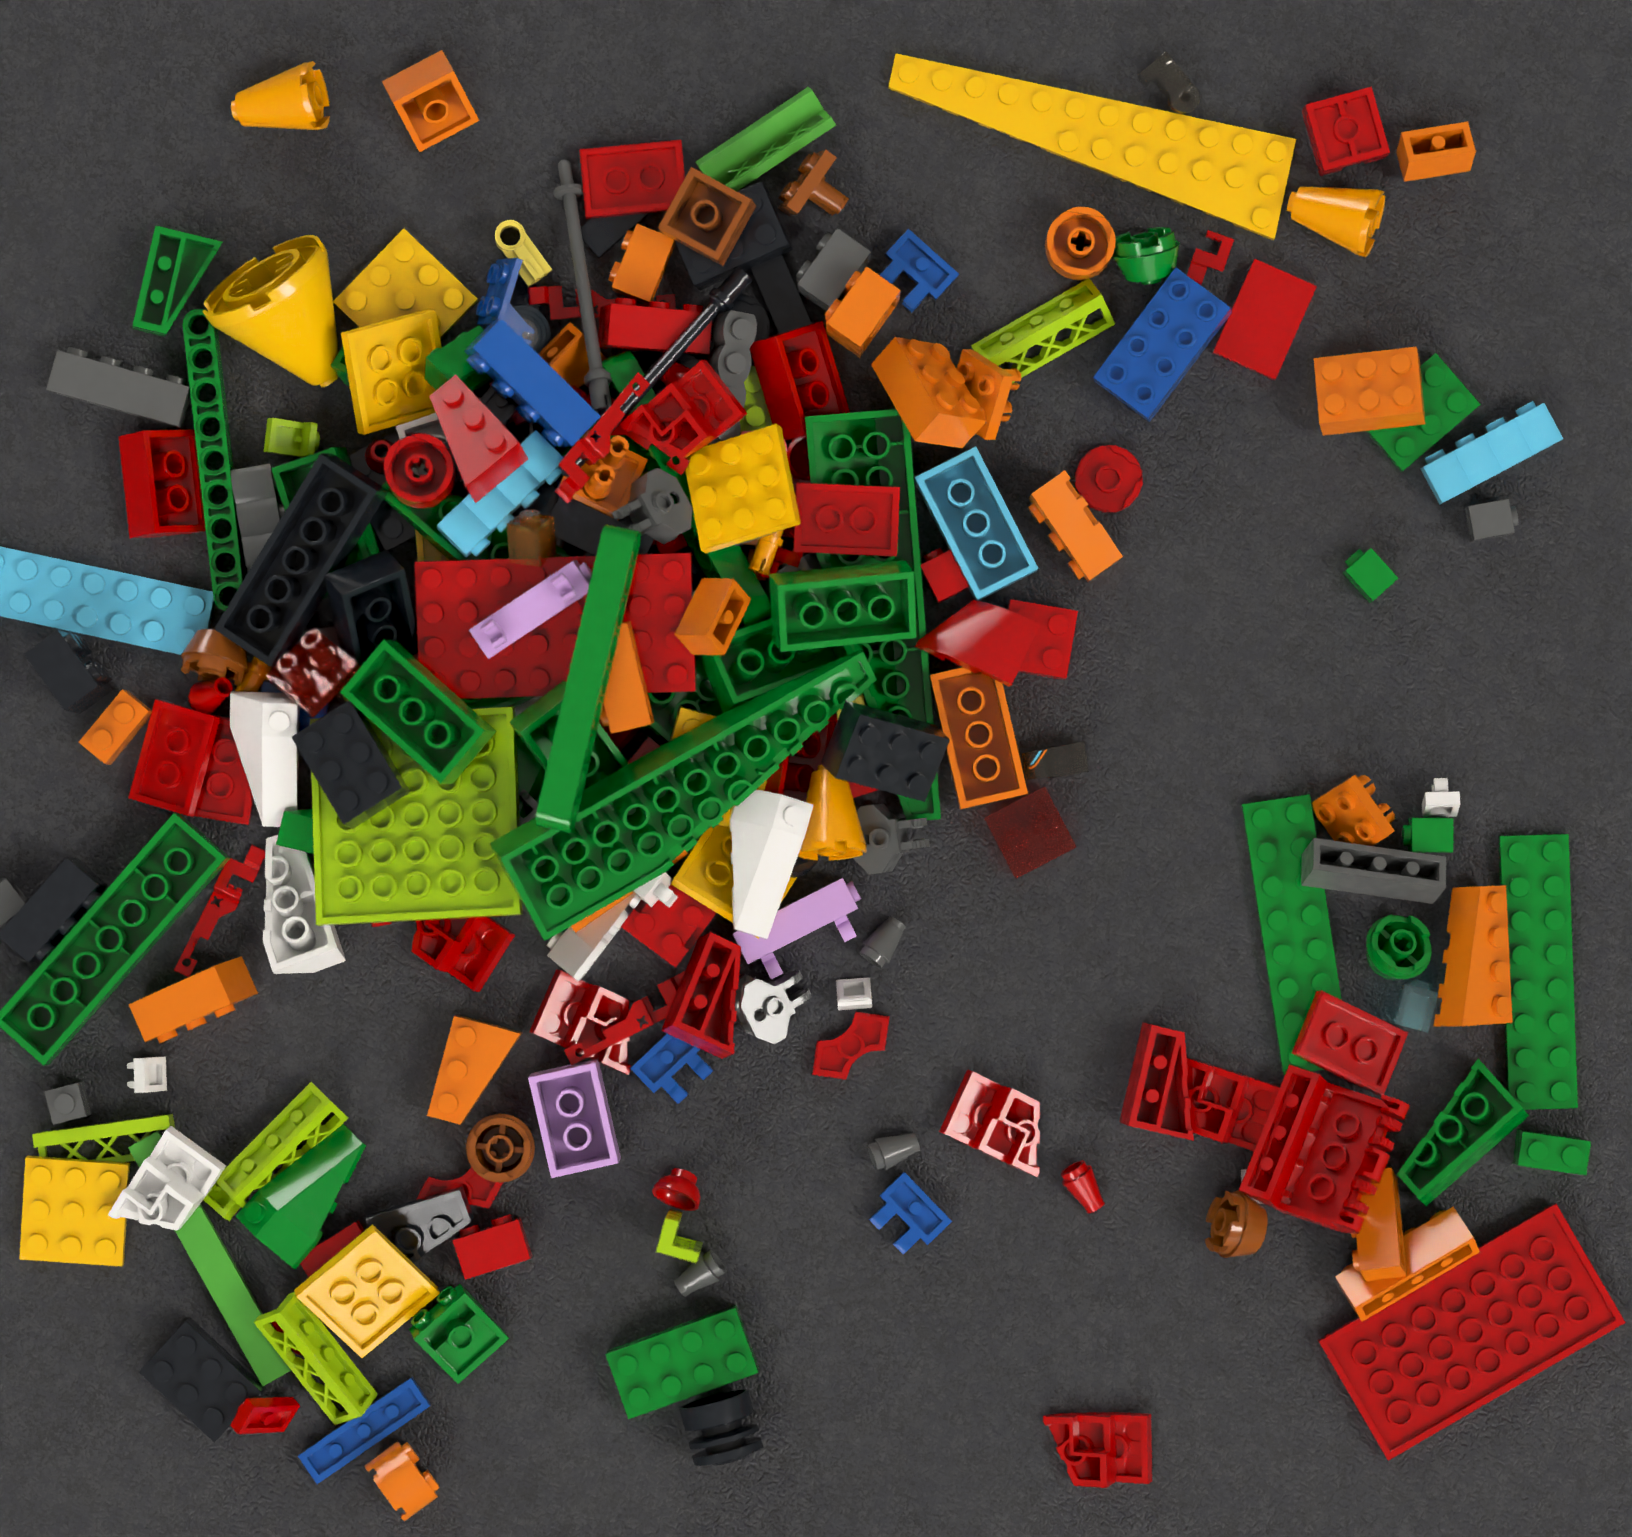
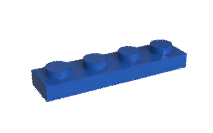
(365, 1431)

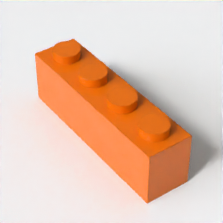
(1428, 1254)

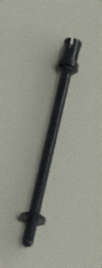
(719, 301)

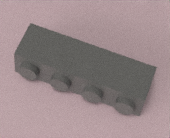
(119, 388)
(1373, 871)

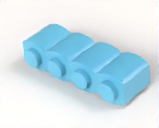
(1491, 453)
(473, 522)

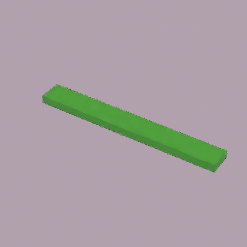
(223, 1282)

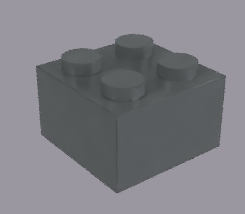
(832, 268)

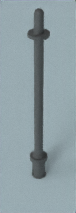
(597, 377)

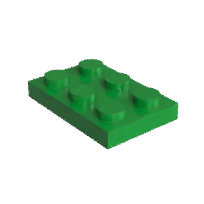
(1444, 407)

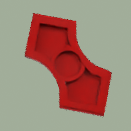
(837, 1055)
(477, 1189)

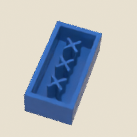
(1162, 344)
(531, 383)

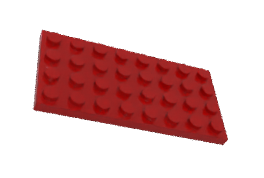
(464, 592)
(1472, 1332)

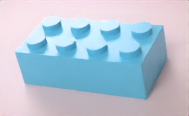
(976, 523)

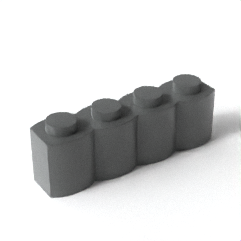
(731, 358)
(256, 507)

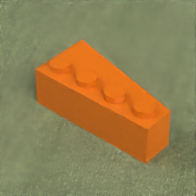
(1476, 959)

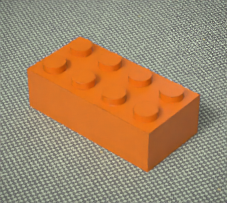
(981, 737)

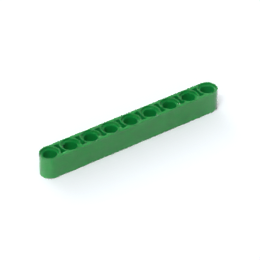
(216, 444)
(722, 563)
(588, 678)

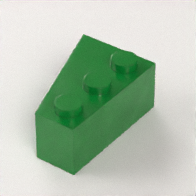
(170, 276)

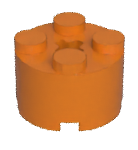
(1096, 232)
(402, 1480)

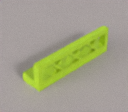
(1042, 326)
(99, 1131)
(279, 1142)
(676, 1245)
(322, 1358)

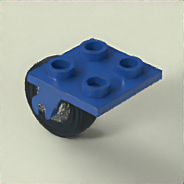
(522, 318)

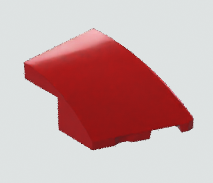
(687, 412)
(983, 640)
(462, 947)
(580, 1013)
(1228, 1104)
(995, 1122)
(1103, 1446)

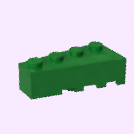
(1462, 1134)

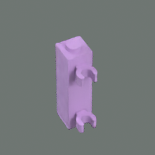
(532, 608)
(800, 919)

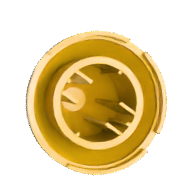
(282, 309)

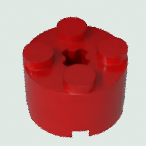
(412, 453)

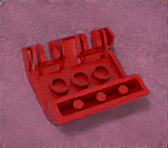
(1322, 1151)

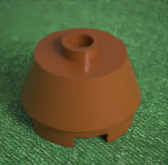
(214, 657)
(500, 1148)
(1236, 1225)

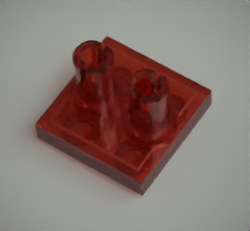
(313, 672)
(1030, 832)

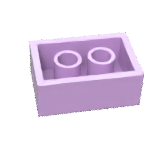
(574, 1118)

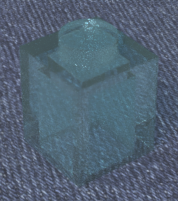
(1415, 1006)

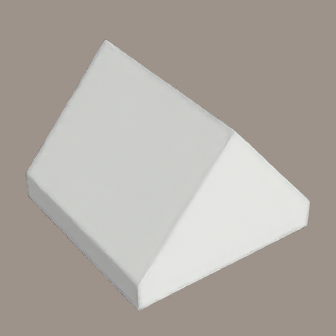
(854, 993)

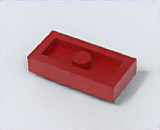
(264, 1415)

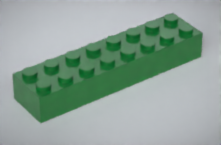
(111, 938)

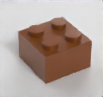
(707, 216)

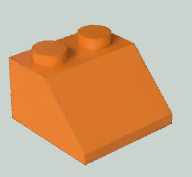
(430, 101)

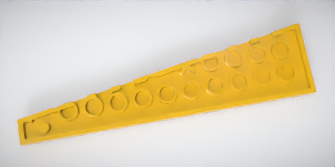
(1189, 159)

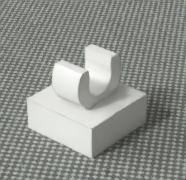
(1440, 801)
(657, 889)
(148, 1074)

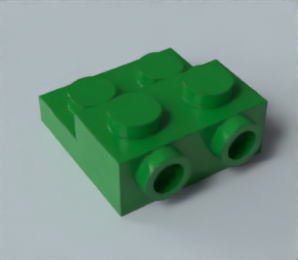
(457, 1332)

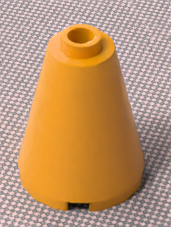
(285, 101)
(1340, 214)
(834, 822)

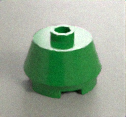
(1147, 255)
(1398, 947)

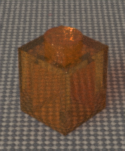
(531, 538)

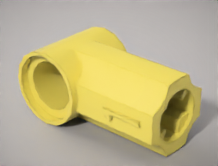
(534, 265)

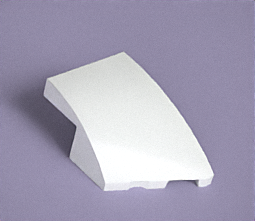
(169, 1183)

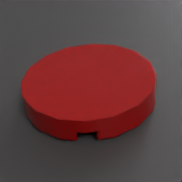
(1108, 478)

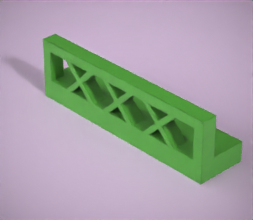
(767, 141)

